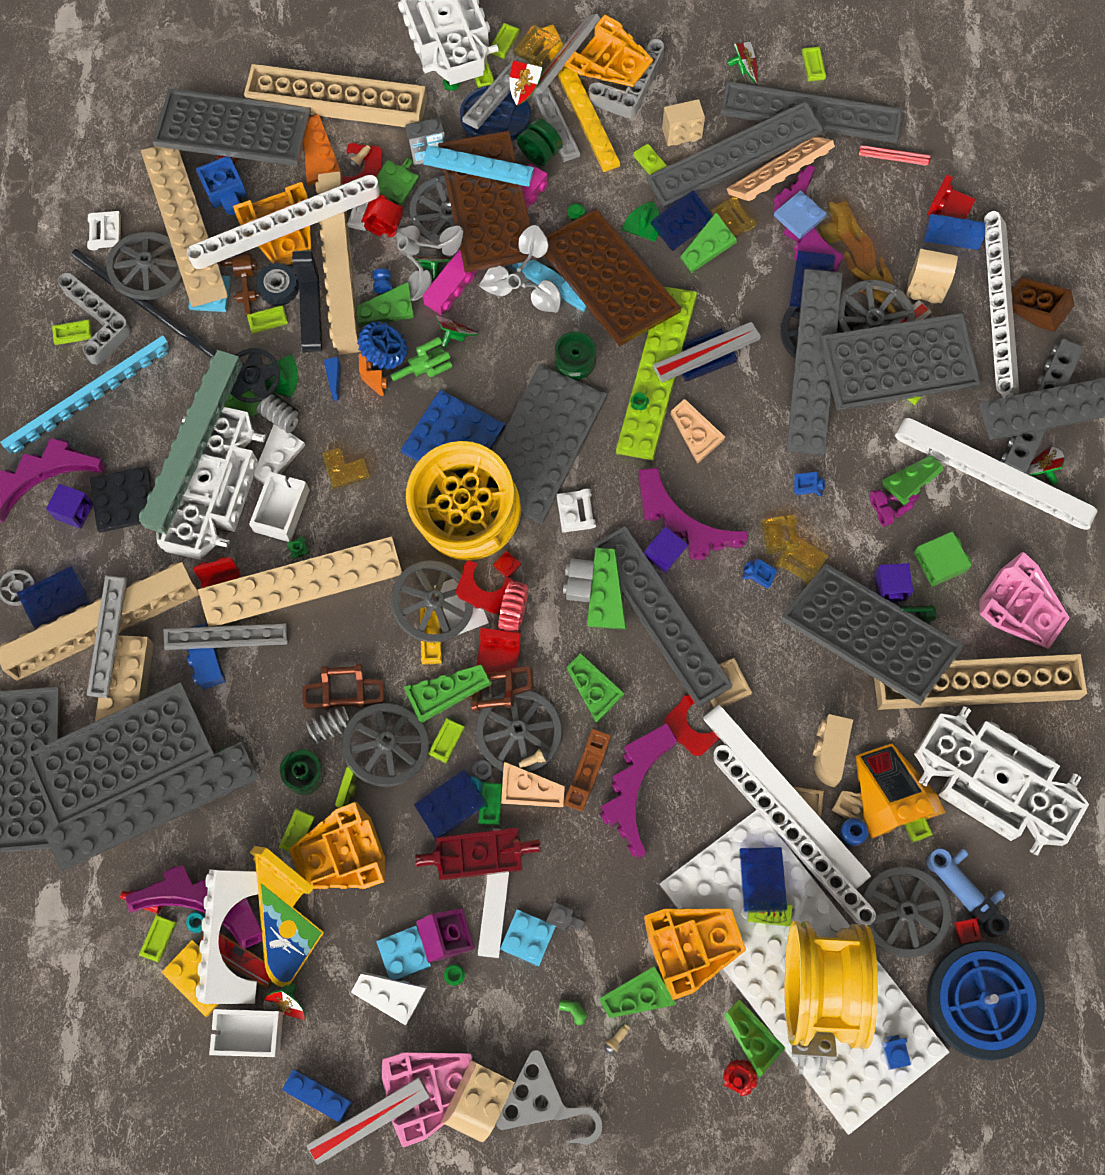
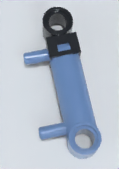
(979, 906)

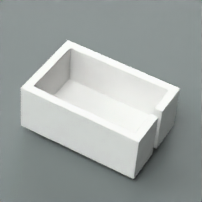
(279, 507)
(246, 1033)

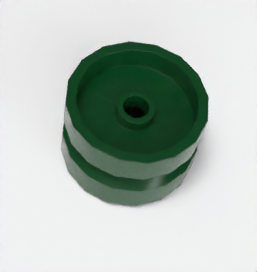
(539, 142)
(575, 355)

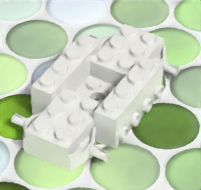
(449, 43)
(222, 496)
(1026, 799)

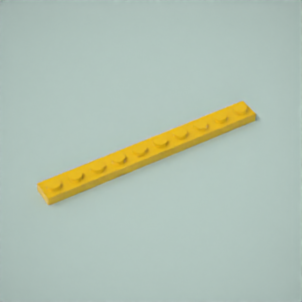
(584, 111)

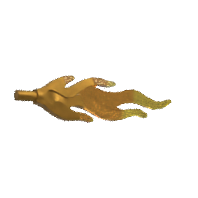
(864, 257)

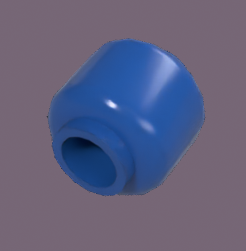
(859, 829)

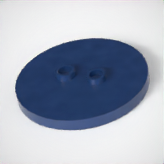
(504, 118)

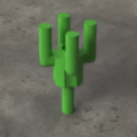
(425, 361)

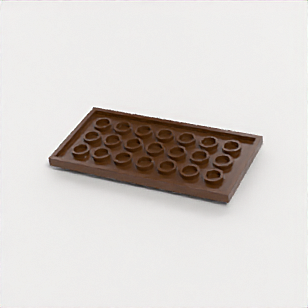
(486, 208)
(609, 277)

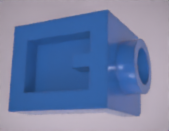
(809, 483)
(759, 572)
(896, 1052)

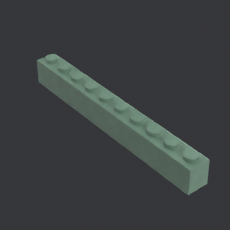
(191, 442)

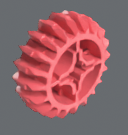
(513, 607)

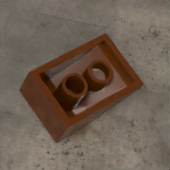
(1041, 303)

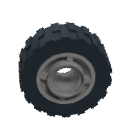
(275, 274)

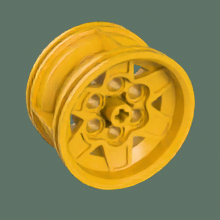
(438, 470)
(831, 984)

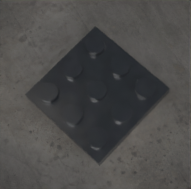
(120, 498)

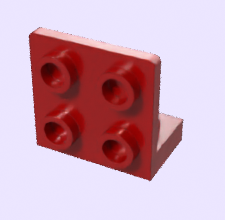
(951, 202)
(217, 572)
(498, 650)

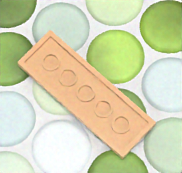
(779, 168)

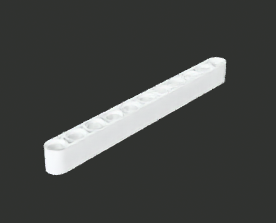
(278, 229)
(1002, 312)
(996, 473)
(786, 795)
(795, 844)

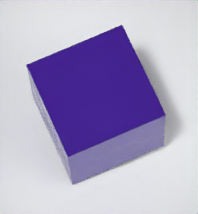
(69, 506)
(665, 549)
(894, 582)

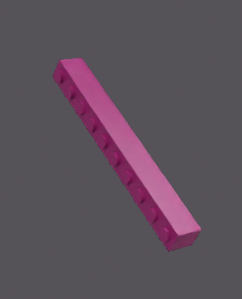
(453, 278)

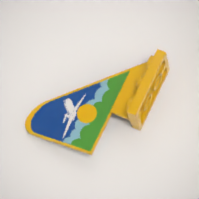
(285, 932)

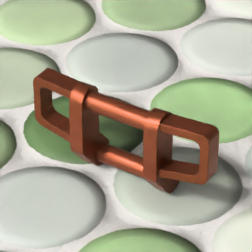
(325, 684)
(508, 701)

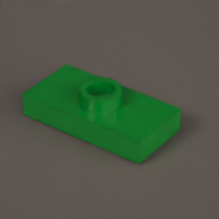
(493, 796)

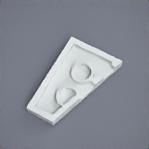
(277, 453)
(388, 995)

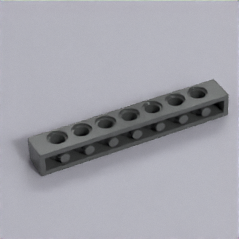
(1069, 354)

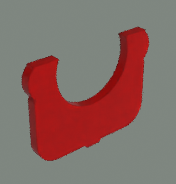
(372, 161)
(472, 594)
(693, 741)

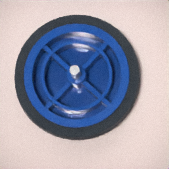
(985, 1001)

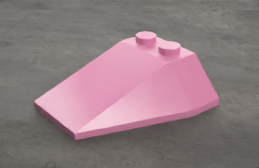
(1024, 603)
(441, 1077)

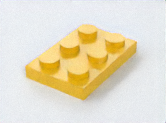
(184, 975)

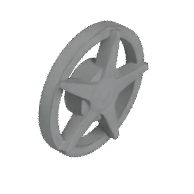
(14, 586)

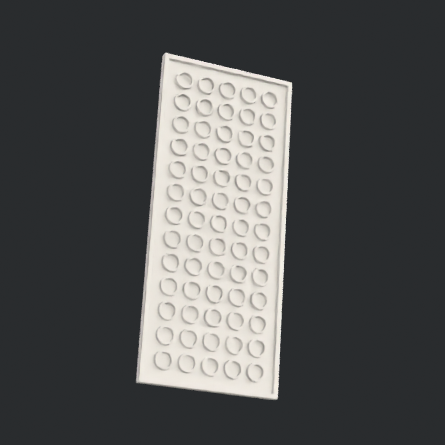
(859, 1078)

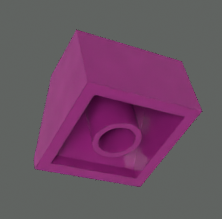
(445, 935)

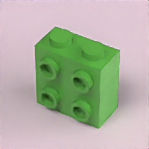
(942, 559)

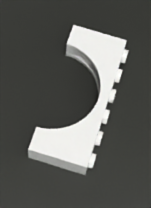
(217, 982)

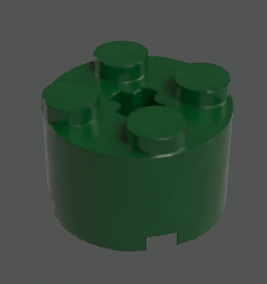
(305, 783)

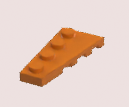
(318, 151)

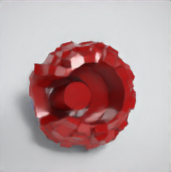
(740, 1077)

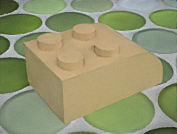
(931, 276)
(831, 748)
(477, 1101)

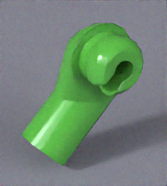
(576, 1009)

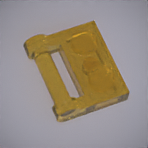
(532, 42)
(731, 219)
(774, 534)
(807, 556)

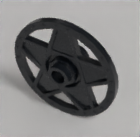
(254, 375)

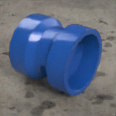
(382, 282)

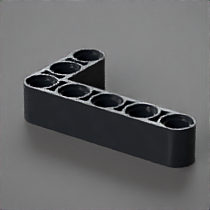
(309, 300)

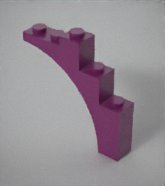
(812, 240)
(34, 469)
(699, 537)
(622, 810)
(179, 891)

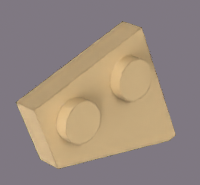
(849, 805)

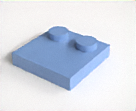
(800, 214)

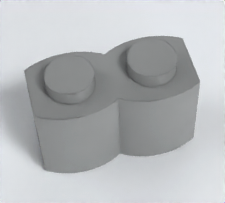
(579, 580)

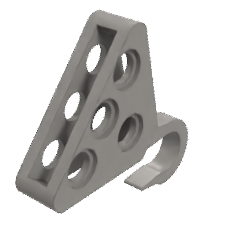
(528, 1111)

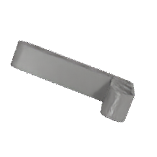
(628, 102)
(99, 312)

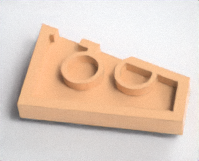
(696, 430)
(530, 789)

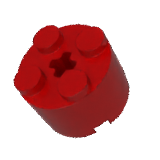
(382, 216)

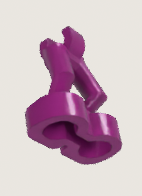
(884, 512)

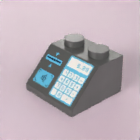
(423, 134)

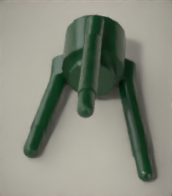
(924, 613)

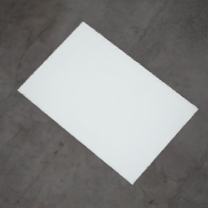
(478, 616)

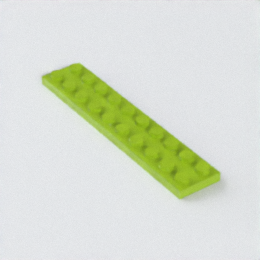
(643, 428)

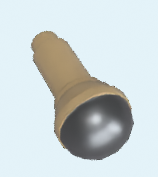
(355, 162)
(540, 756)
(611, 1045)

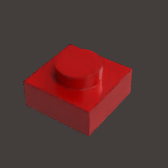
(507, 565)
(967, 931)

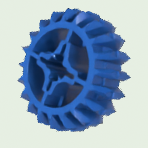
(382, 345)

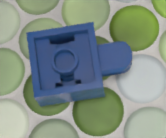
(222, 184)

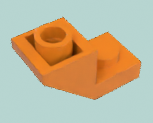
(372, 378)

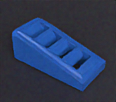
(333, 371)

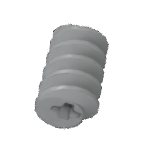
(278, 413)
(328, 725)

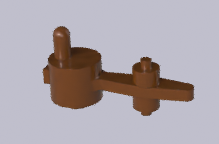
(243, 267)

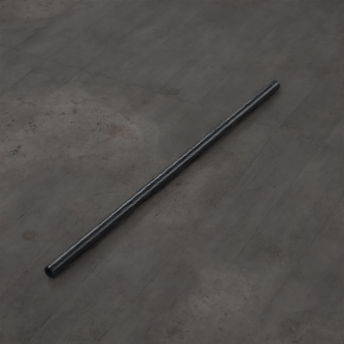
(156, 312)

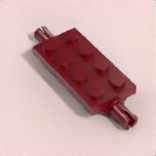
(478, 854)

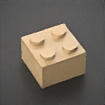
(683, 122)

